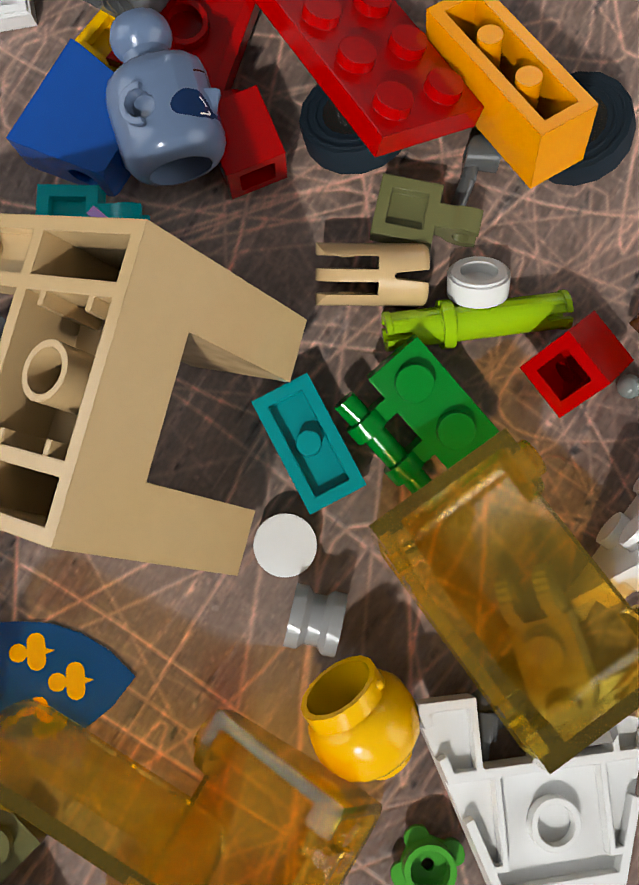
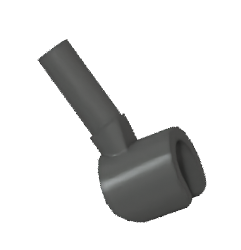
(477, 157)

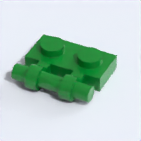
(429, 402)

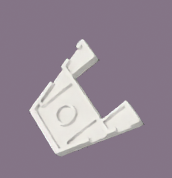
(532, 822)

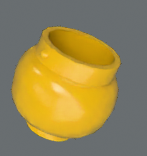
(361, 720)

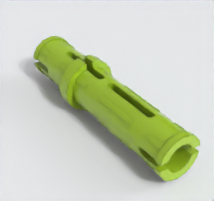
(451, 323)

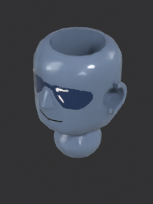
(161, 103)

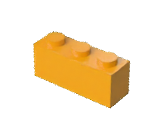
(530, 101)

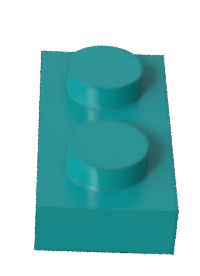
(308, 443)

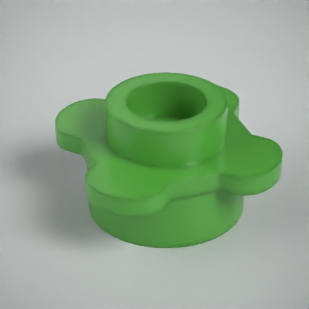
(419, 845)

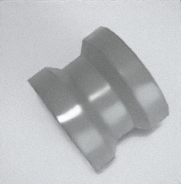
(316, 620)

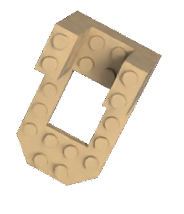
(89, 377)

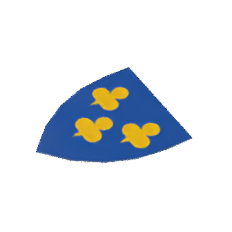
(59, 670)

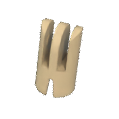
(390, 290)

